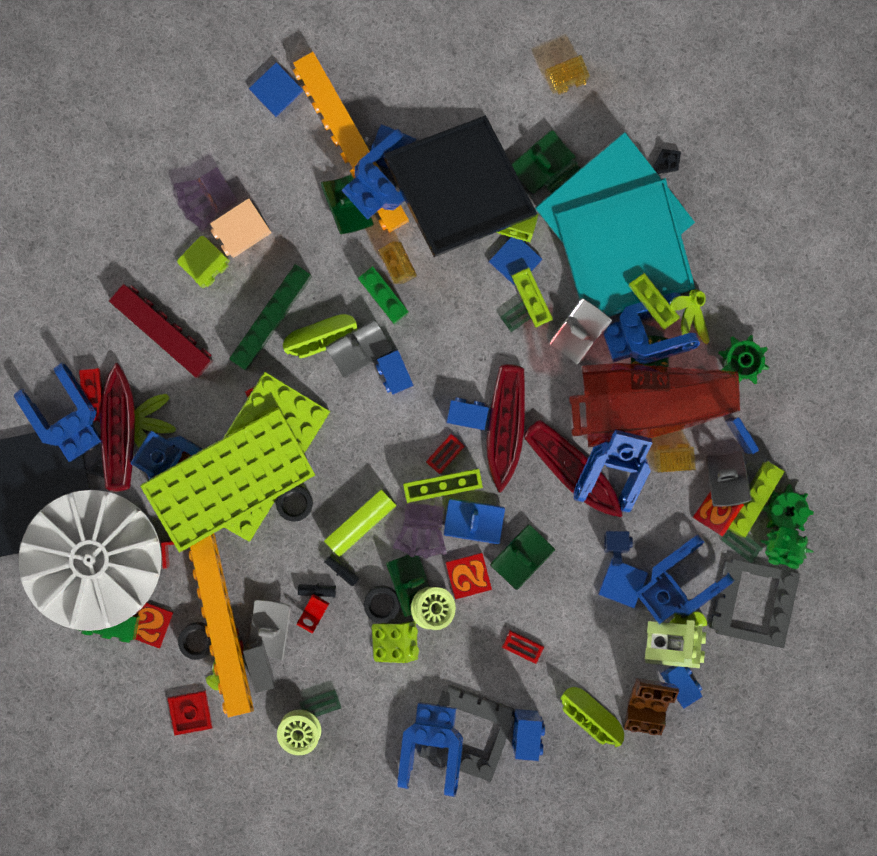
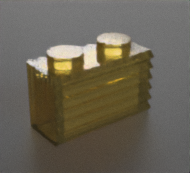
(567, 74)
(397, 262)
(674, 459)

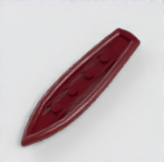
(506, 424)
(117, 430)
(567, 465)

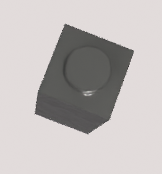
(258, 665)

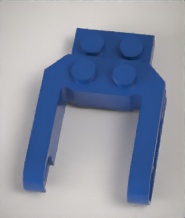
(370, 187)
(629, 337)
(73, 432)
(624, 453)
(160, 454)
(663, 594)
(432, 728)

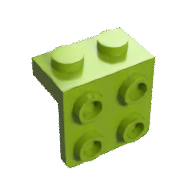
(203, 262)
(395, 642)

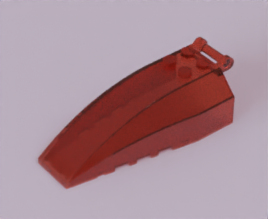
(650, 399)

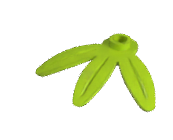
(692, 312)
(149, 424)

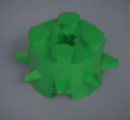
(753, 354)
(798, 513)
(786, 547)

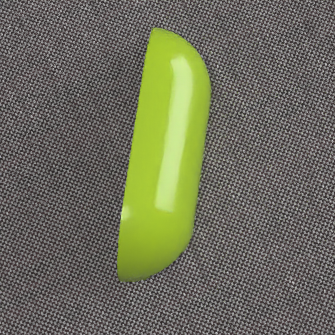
(317, 336)
(592, 717)

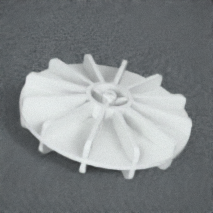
(90, 560)

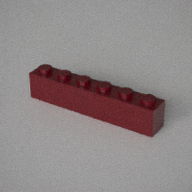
(162, 332)

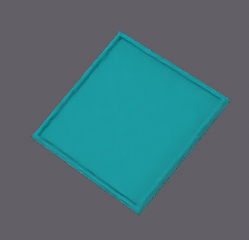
(609, 172)
(621, 239)

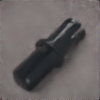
(341, 570)
(318, 590)

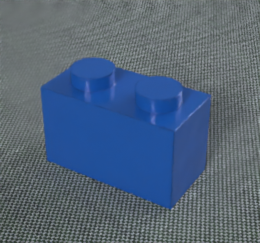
(394, 372)
(467, 414)
(688, 689)

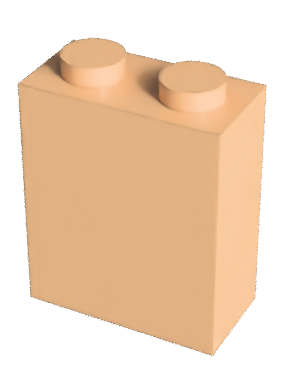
(240, 228)

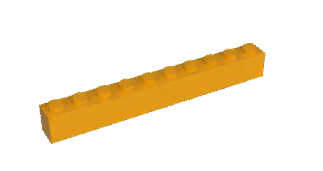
(341, 125)
(221, 627)

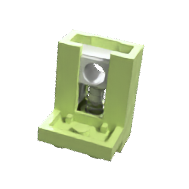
(690, 633)

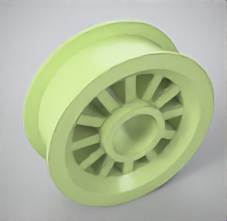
(430, 594)
(307, 740)

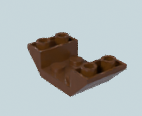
(649, 705)

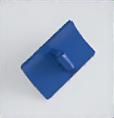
(474, 521)

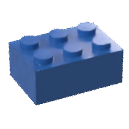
(527, 735)

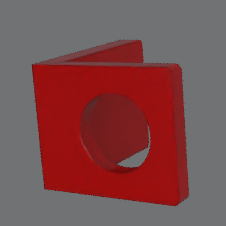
(165, 554)
(313, 611)

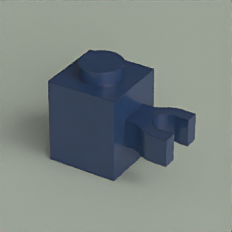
(617, 543)

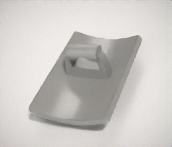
(580, 331)
(271, 624)

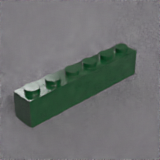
(270, 317)

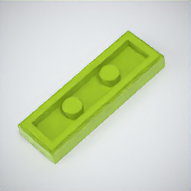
(532, 297)
(654, 301)

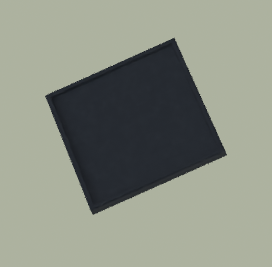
(459, 185)
(30, 480)

